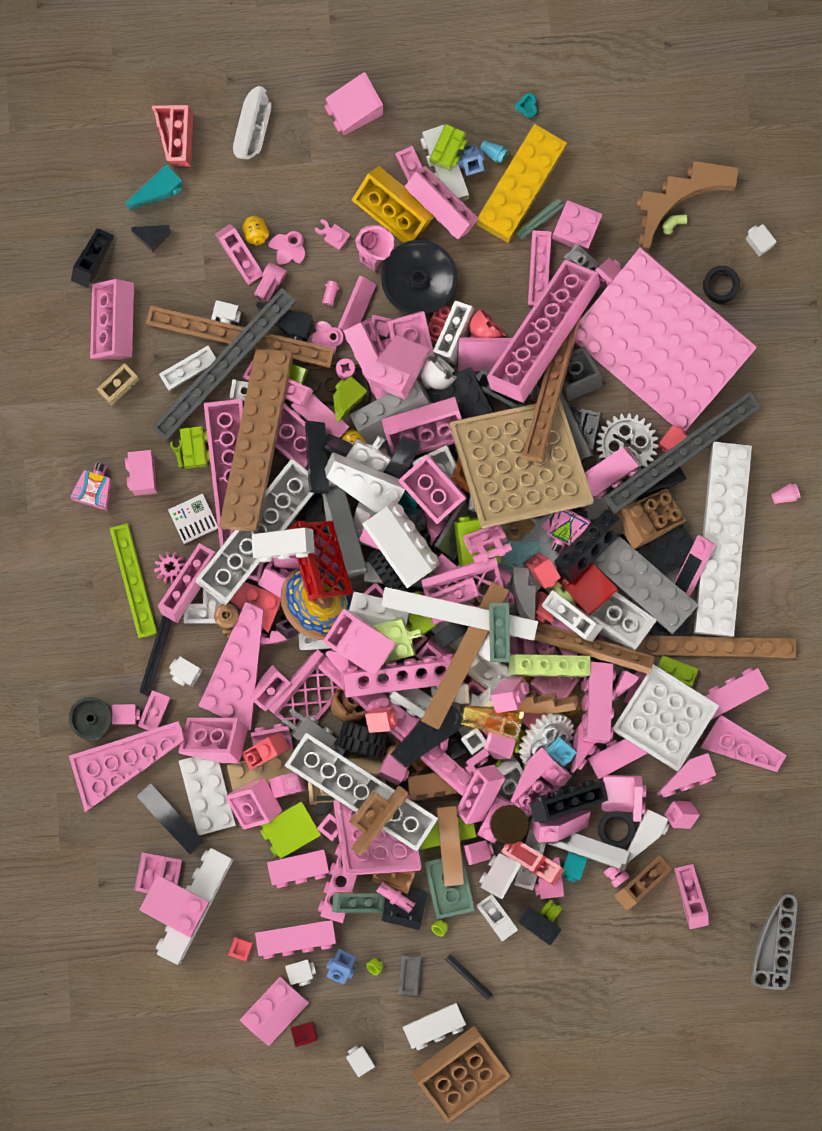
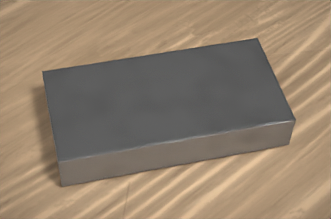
(409, 975)

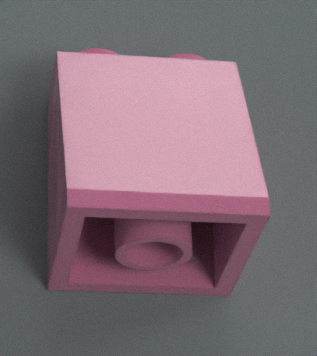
(354, 105)

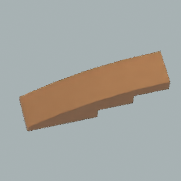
(547, 703)
(450, 846)

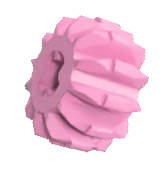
(167, 562)

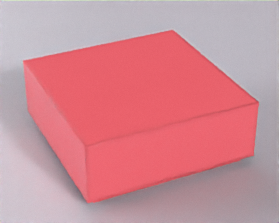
(240, 949)

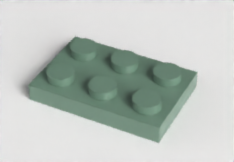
(448, 899)

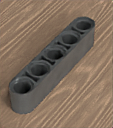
(346, 531)

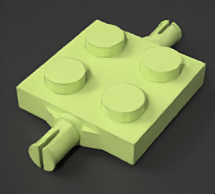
(401, 635)

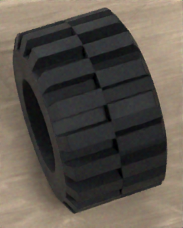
(359, 740)

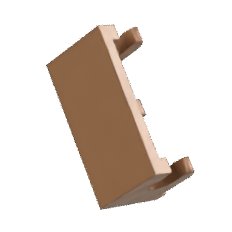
(397, 880)

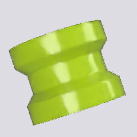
(551, 910)

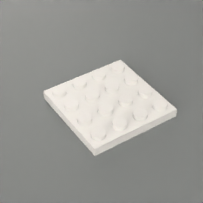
(665, 718)

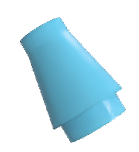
(496, 152)

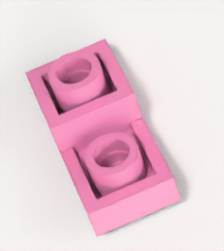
(275, 638)

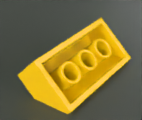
(392, 205)

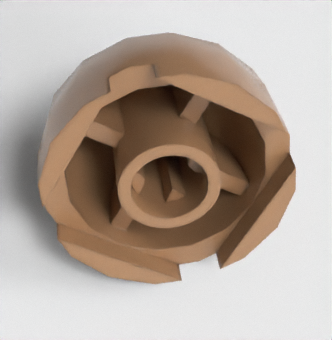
(346, 708)

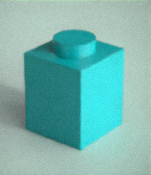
(573, 867)

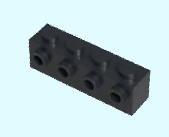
(569, 801)

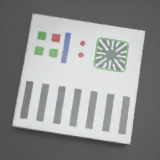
(193, 519)

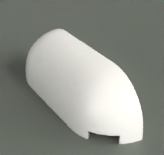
(252, 124)

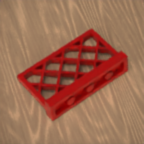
(308, 565)

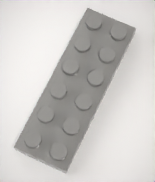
(645, 585)

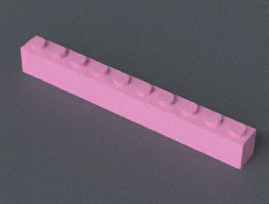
(729, 696)

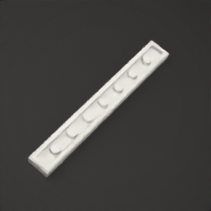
(453, 612)

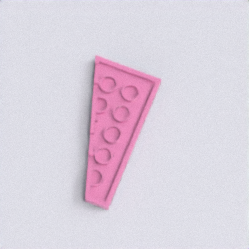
(112, 765)

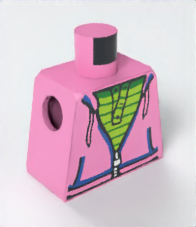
(566, 528)

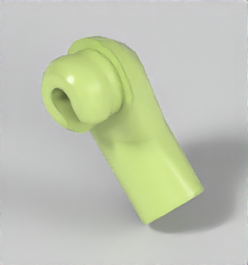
(672, 221)

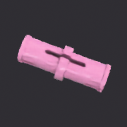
(395, 897)

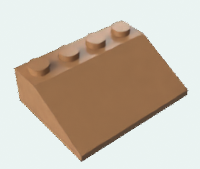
(460, 1074)

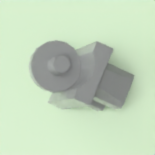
(581, 257)

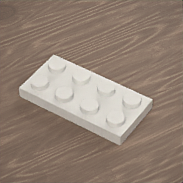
(206, 795)

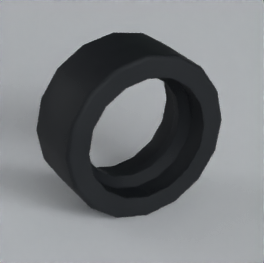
(721, 270)
(449, 634)
(631, 829)

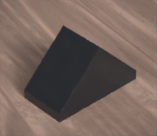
(151, 235)

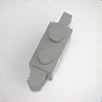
(310, 726)

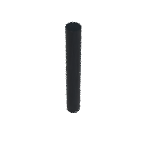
(469, 977)

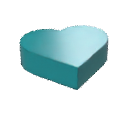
(526, 106)

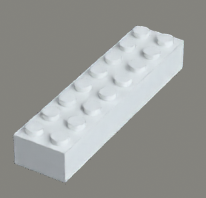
(235, 558)
(352, 787)

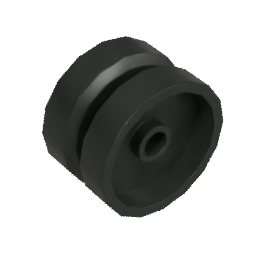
(86, 708)

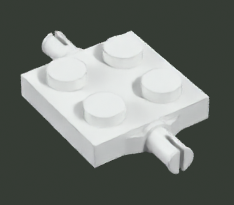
(370, 454)

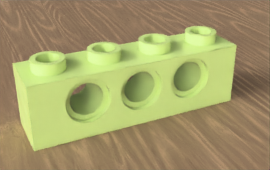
(549, 665)

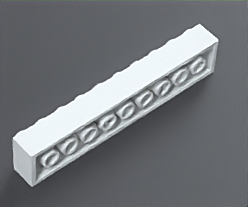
(725, 527)

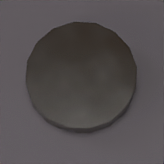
(508, 824)

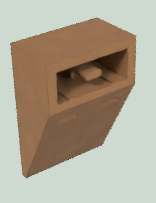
(650, 518)

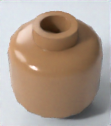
(231, 620)

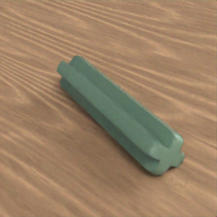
(540, 218)

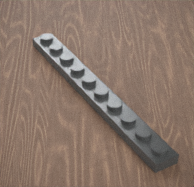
(224, 364)
(682, 452)

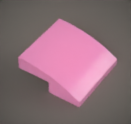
(154, 865)

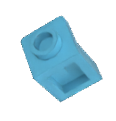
(561, 751)

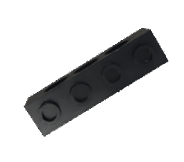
(589, 546)

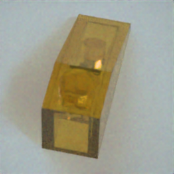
(486, 719)

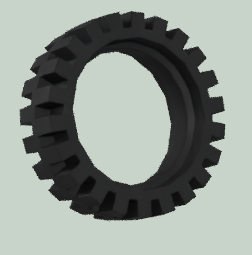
(385, 571)

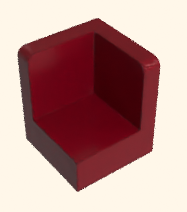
(304, 1034)

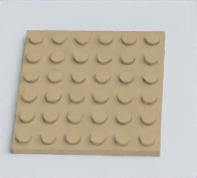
(513, 488)

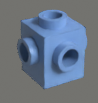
(471, 159)
(341, 966)

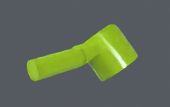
(178, 453)

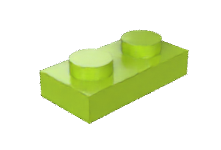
(679, 670)

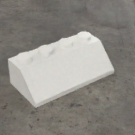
(401, 543)

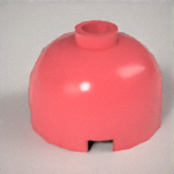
(483, 326)

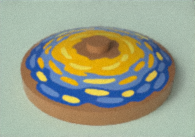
(311, 617)

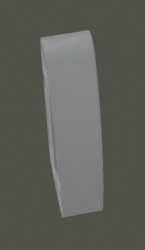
(768, 946)

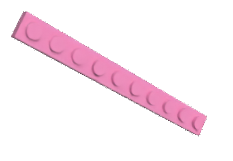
(435, 758)

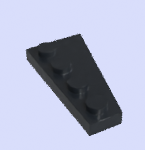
(424, 738)

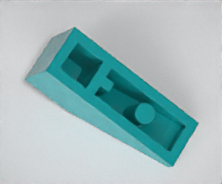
(158, 188)

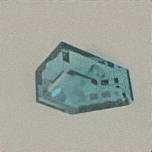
(520, 552)

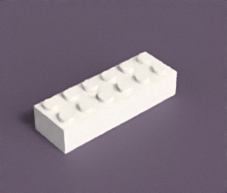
(206, 885)

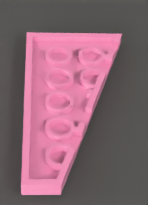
(237, 669)

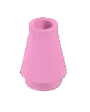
(786, 494)

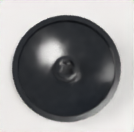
(419, 277)

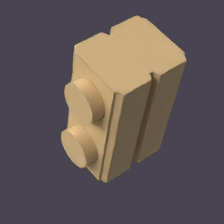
(118, 384)

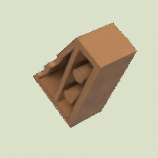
(428, 786)

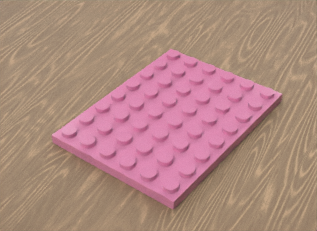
(662, 340)

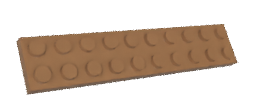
(256, 440)

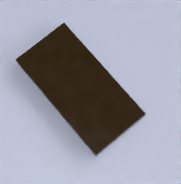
(324, 380)

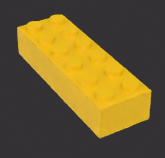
(521, 183)

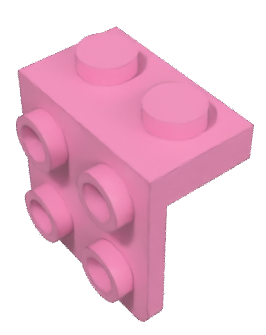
(625, 795)

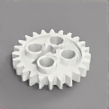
(637, 429)
(545, 733)

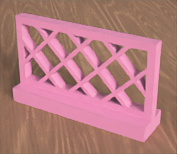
(459, 573)
(296, 682)

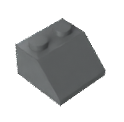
(581, 375)

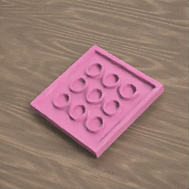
(384, 854)

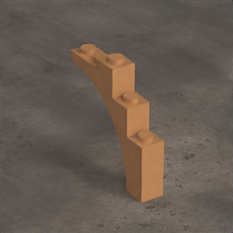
(703, 178)

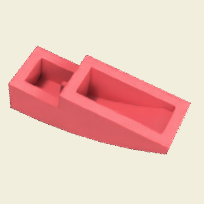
(534, 862)

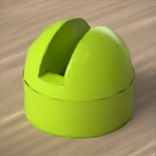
(440, 928)
(375, 966)

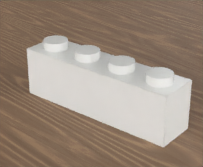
(451, 179)

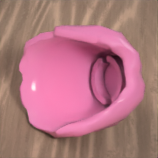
(375, 242)

